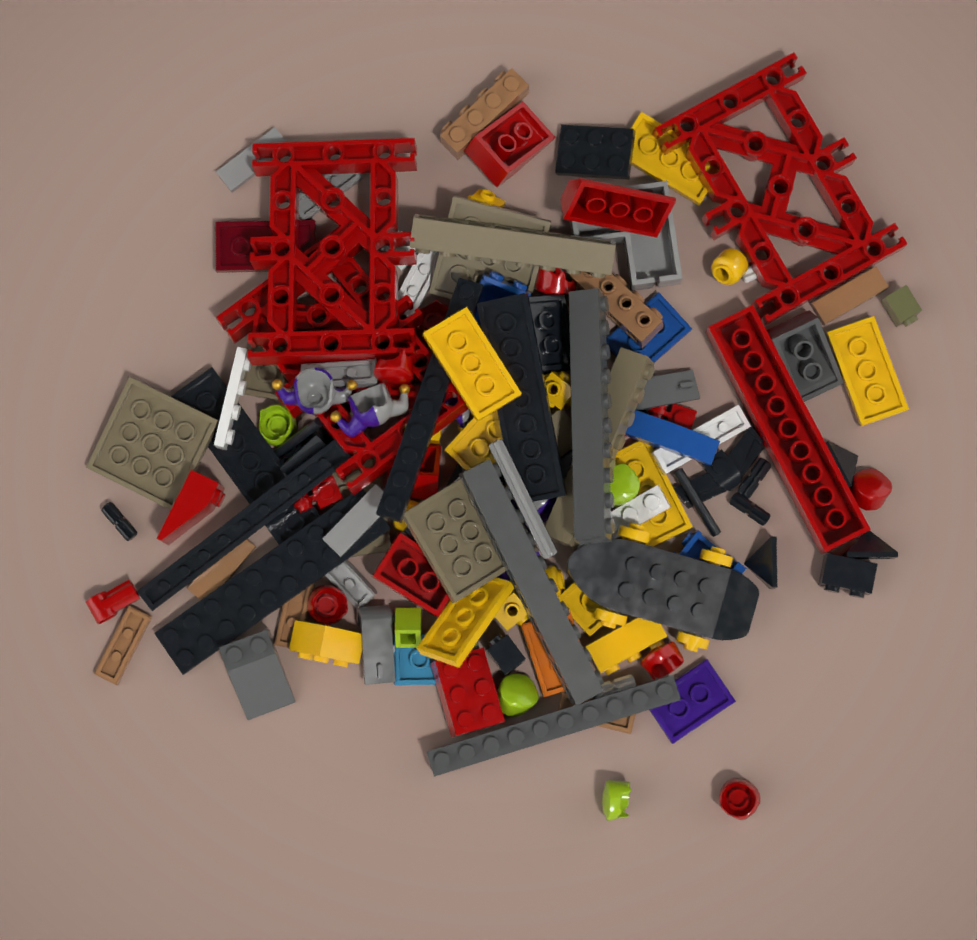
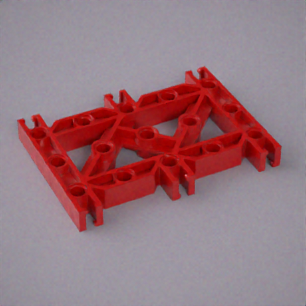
(786, 160)
(381, 229)
(350, 277)

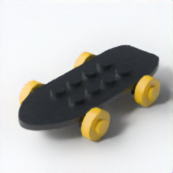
(665, 588)

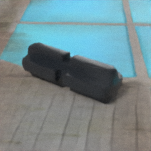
(751, 483)
(753, 511)
(116, 518)

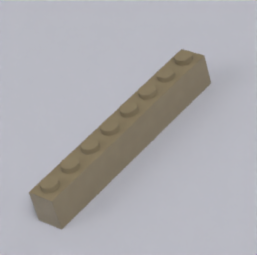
(513, 245)
(626, 390)

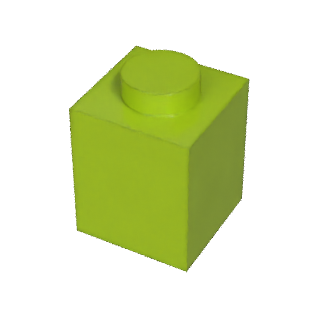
(408, 627)

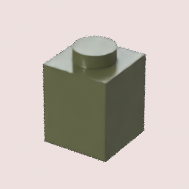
(902, 306)

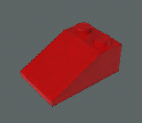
(509, 144)
(193, 504)

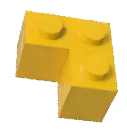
(326, 643)

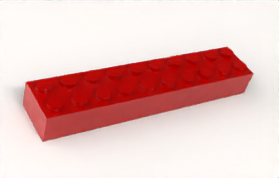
(787, 429)

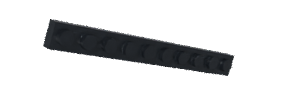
(423, 418)
(243, 525)

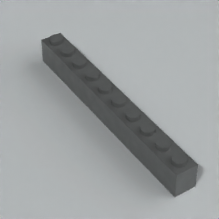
(590, 417)
(531, 582)
(553, 725)

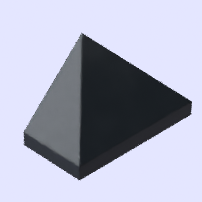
(845, 461)
(870, 547)
(764, 563)

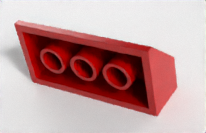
(615, 207)

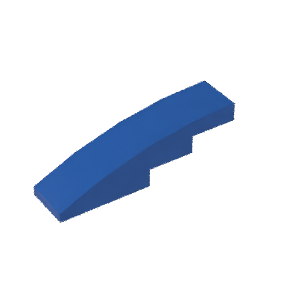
(672, 438)

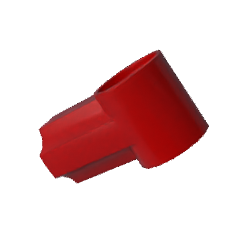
(107, 604)

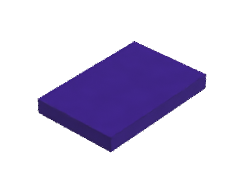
(701, 699)

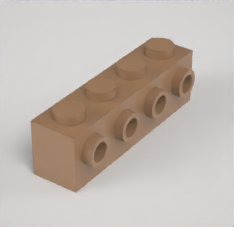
(490, 106)
(625, 307)

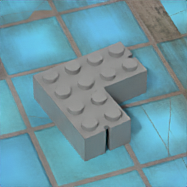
(647, 258)

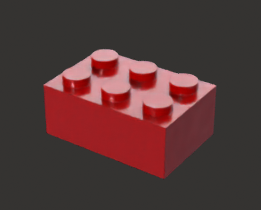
(411, 575)
(468, 694)

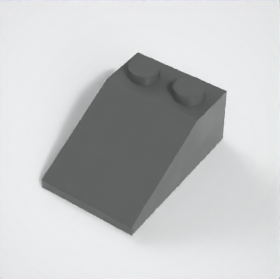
(806, 355)
(257, 674)

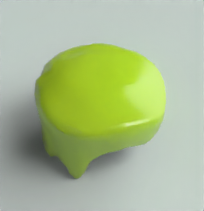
(276, 424)
(625, 484)
(517, 694)
(615, 799)

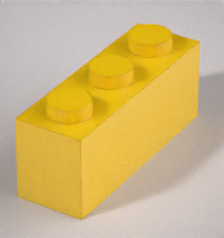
(625, 644)

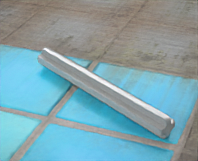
(522, 499)

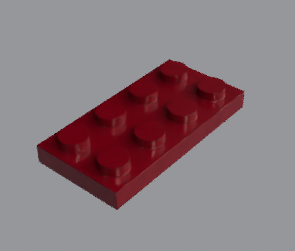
(234, 244)

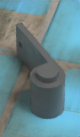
(669, 390)
(377, 643)

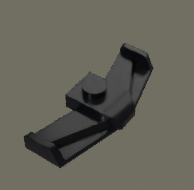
(725, 470)

